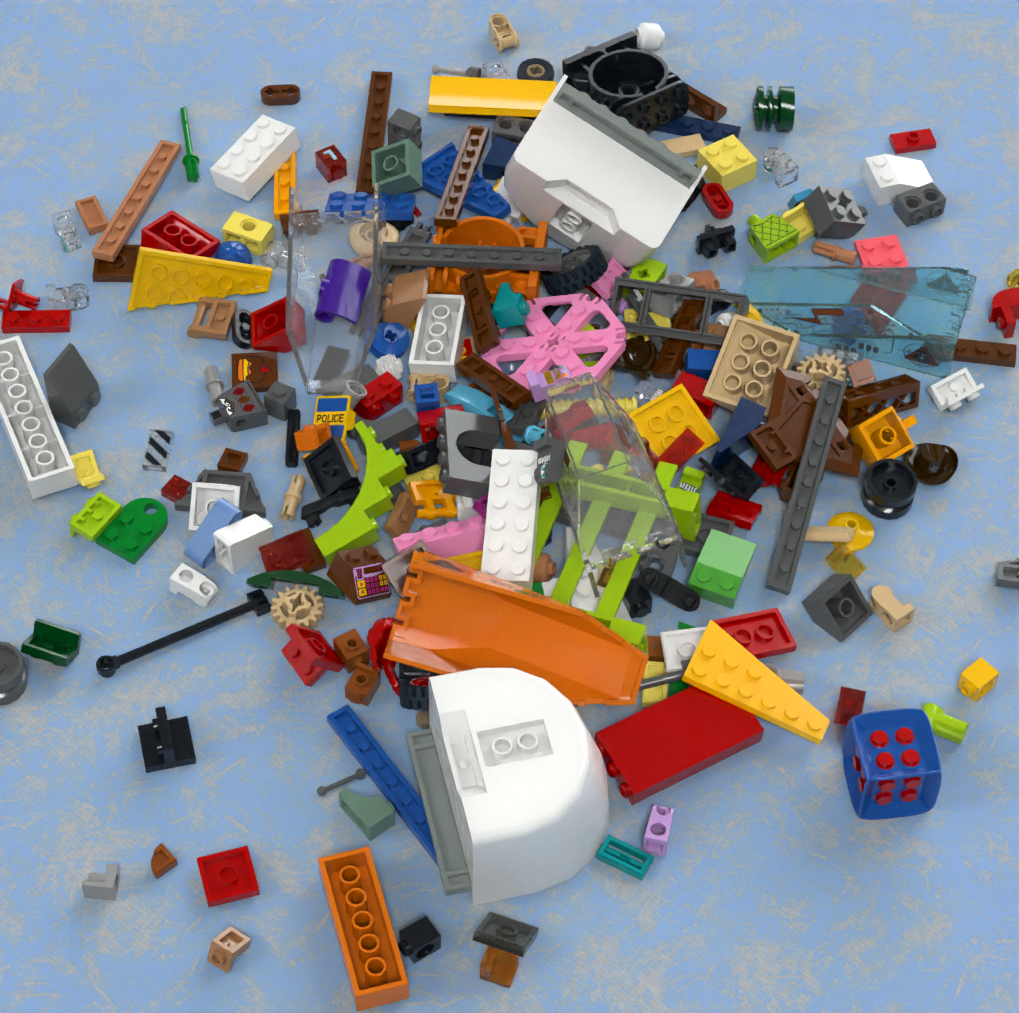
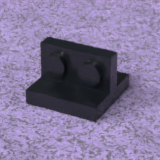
(331, 468)
(166, 742)

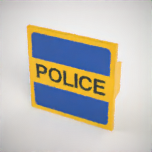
(337, 412)

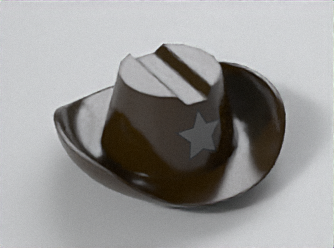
(932, 462)

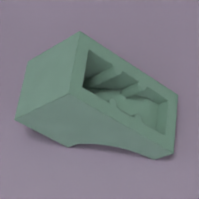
(369, 814)

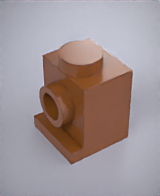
(362, 684)

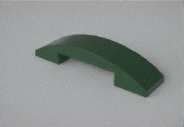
(267, 582)

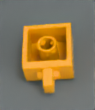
(883, 436)

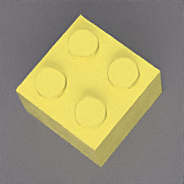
(727, 163)

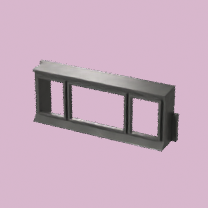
(671, 333)

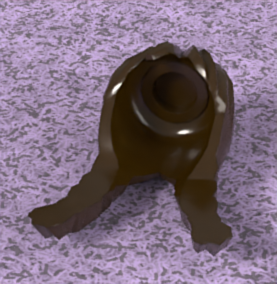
(637, 358)

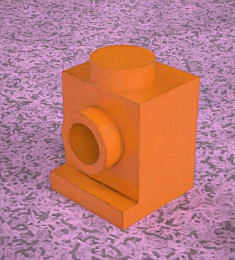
(312, 436)

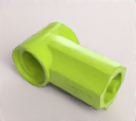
(945, 725)

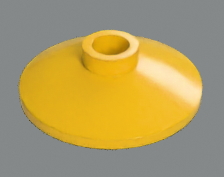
(862, 526)

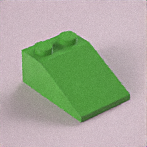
(721, 568)

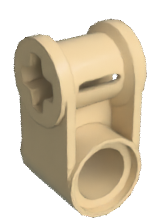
(502, 32)
(441, 380)

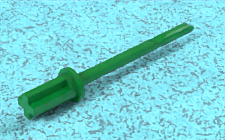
(190, 160)

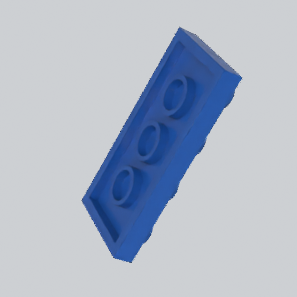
(397, 206)

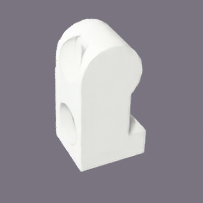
(192, 585)

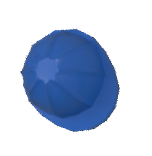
(233, 251)

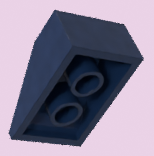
(745, 419)

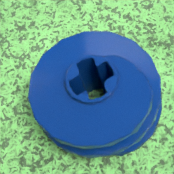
(390, 339)

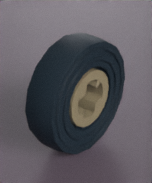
(542, 68)

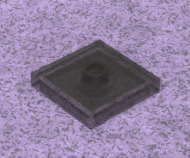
(505, 934)

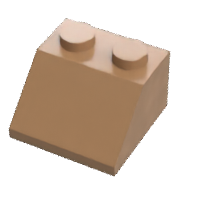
(405, 297)

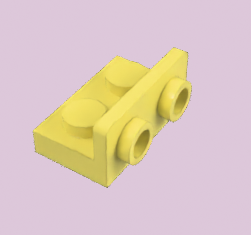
(800, 219)

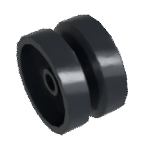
(889, 489)

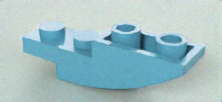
(479, 403)

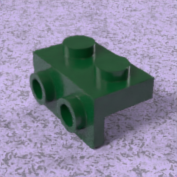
(52, 643)

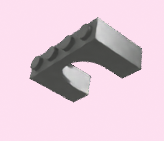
(464, 429)
(390, 430)

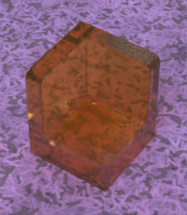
(499, 967)

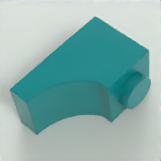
(510, 307)

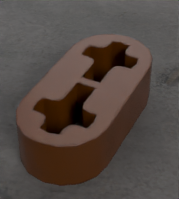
(280, 95)

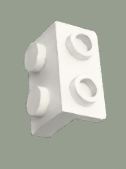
(954, 389)

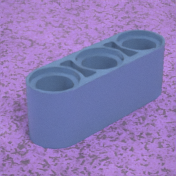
(201, 546)

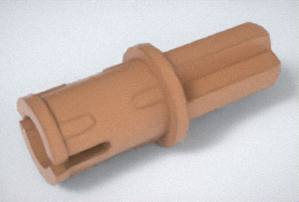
(835, 252)

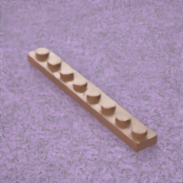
(136, 201)

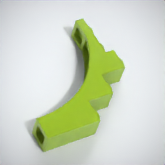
(359, 524)

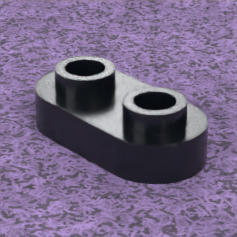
(241, 328)

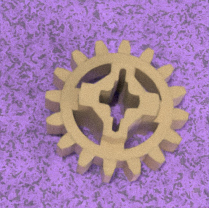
(819, 367)
(298, 607)

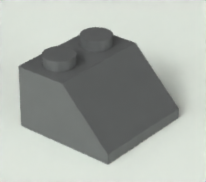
(838, 606)

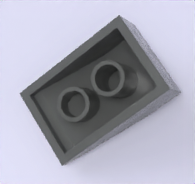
(71, 388)

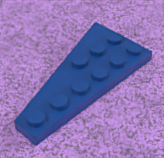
(481, 196)

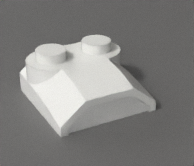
(205, 496)

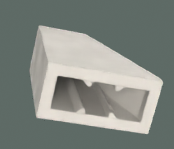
(240, 541)

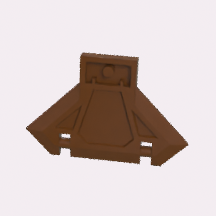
(788, 423)

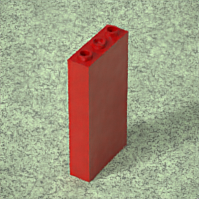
(674, 741)

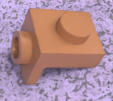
(705, 280)

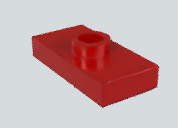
(912, 141)

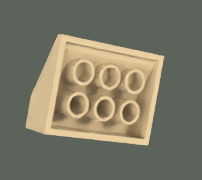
(749, 363)

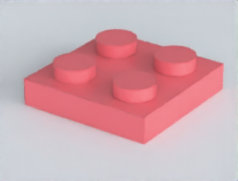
(880, 251)

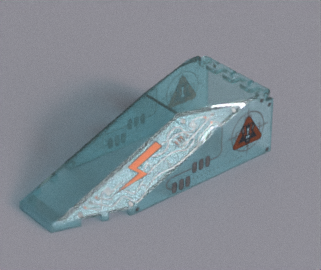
(885, 312)

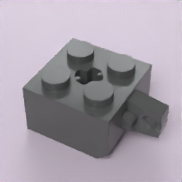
(835, 212)

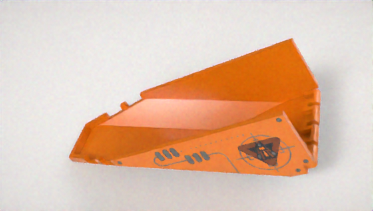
(479, 621)

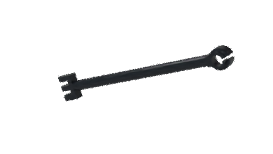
(256, 602)

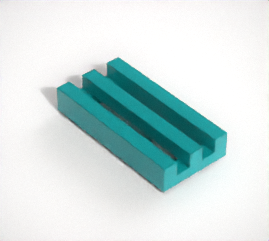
(622, 860)

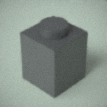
(280, 400)

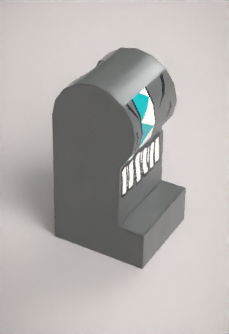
(549, 460)

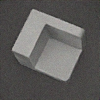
(102, 885)

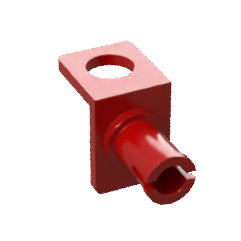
(19, 297)

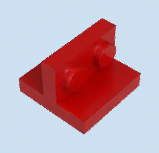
(310, 654)

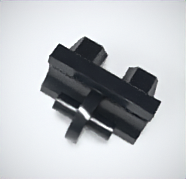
(714, 239)

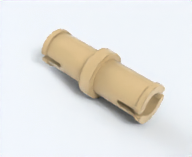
(292, 497)

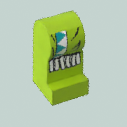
(692, 480)

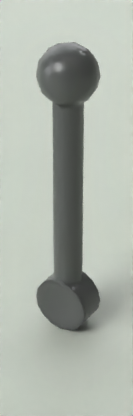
(360, 774)

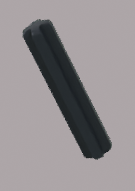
(293, 426)

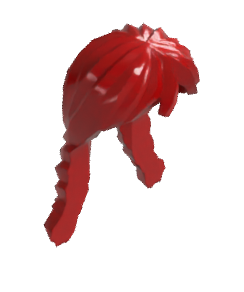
(377, 640)

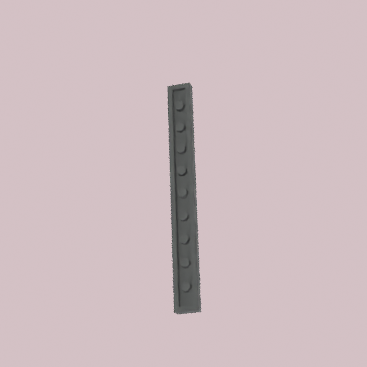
(806, 485)

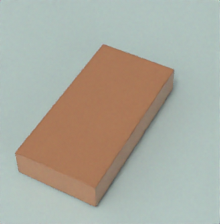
(92, 215)

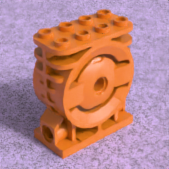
(489, 232)

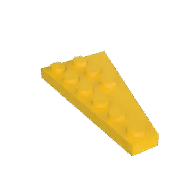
(184, 278)
(738, 677)

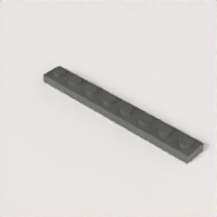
(471, 256)

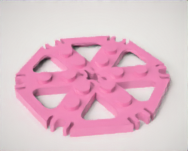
(568, 336)

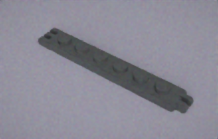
(414, 235)

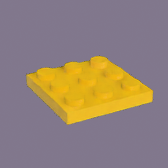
(668, 417)

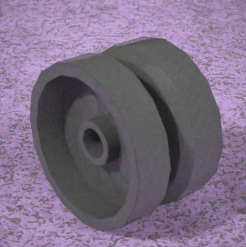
(12, 674)

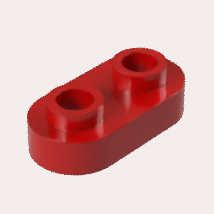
(717, 200)

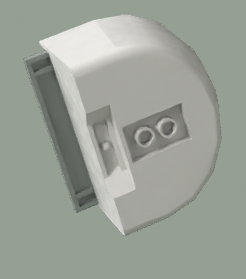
(598, 179)
(508, 783)

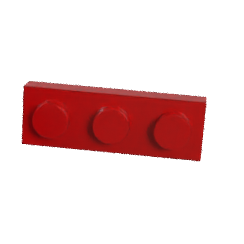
(36, 321)

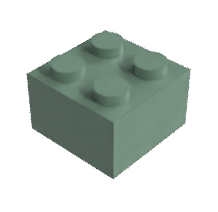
(397, 167)

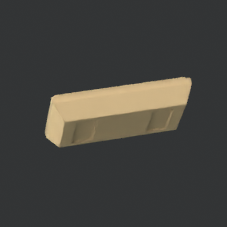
(830, 534)

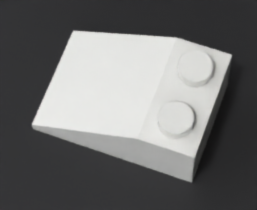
(893, 175)

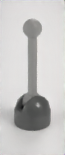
(473, 71)

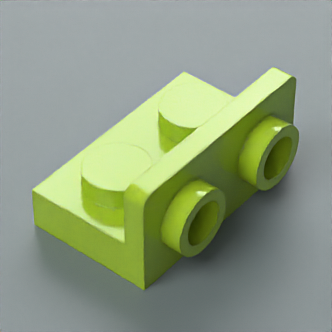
(94, 517)

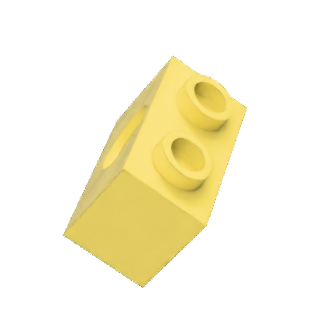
(248, 231)

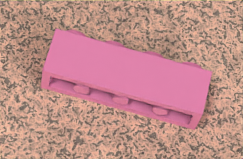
(447, 540)

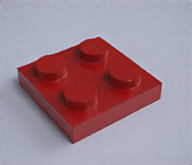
(228, 876)

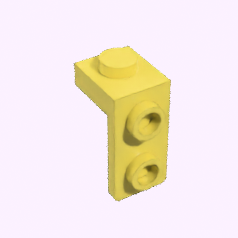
(87, 469)

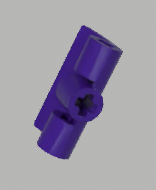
(342, 291)

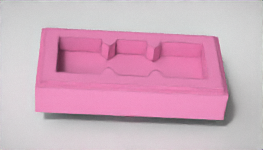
(605, 284)

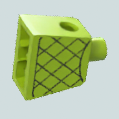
(771, 236)

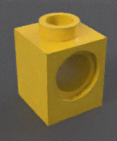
(978, 679)

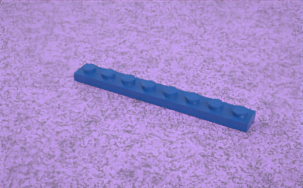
(383, 773)

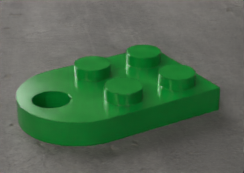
(134, 529)

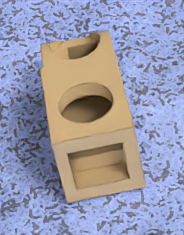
(889, 608)

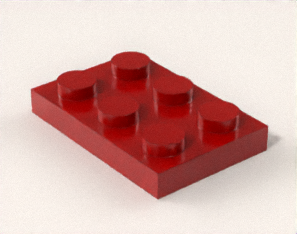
(760, 632)

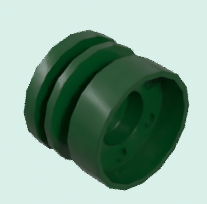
(774, 108)

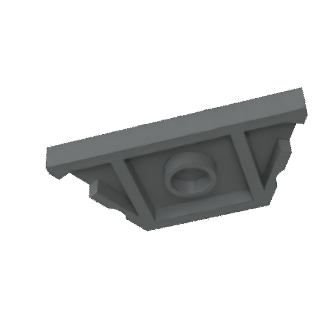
(249, 496)

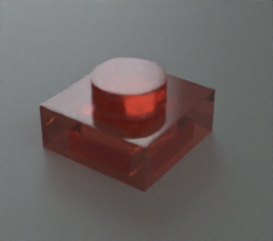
(175, 488)

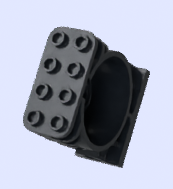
(629, 82)

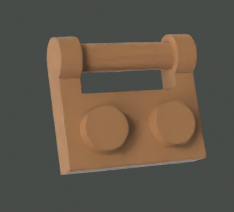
(218, 322)

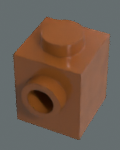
(351, 650)

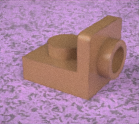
(226, 948)

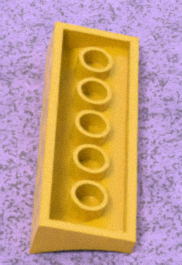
(489, 96)

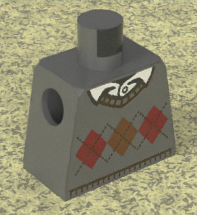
(240, 408)

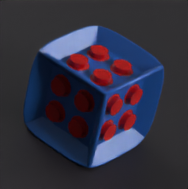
(891, 763)

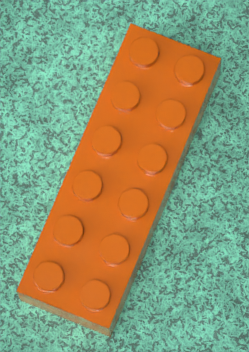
(363, 929)

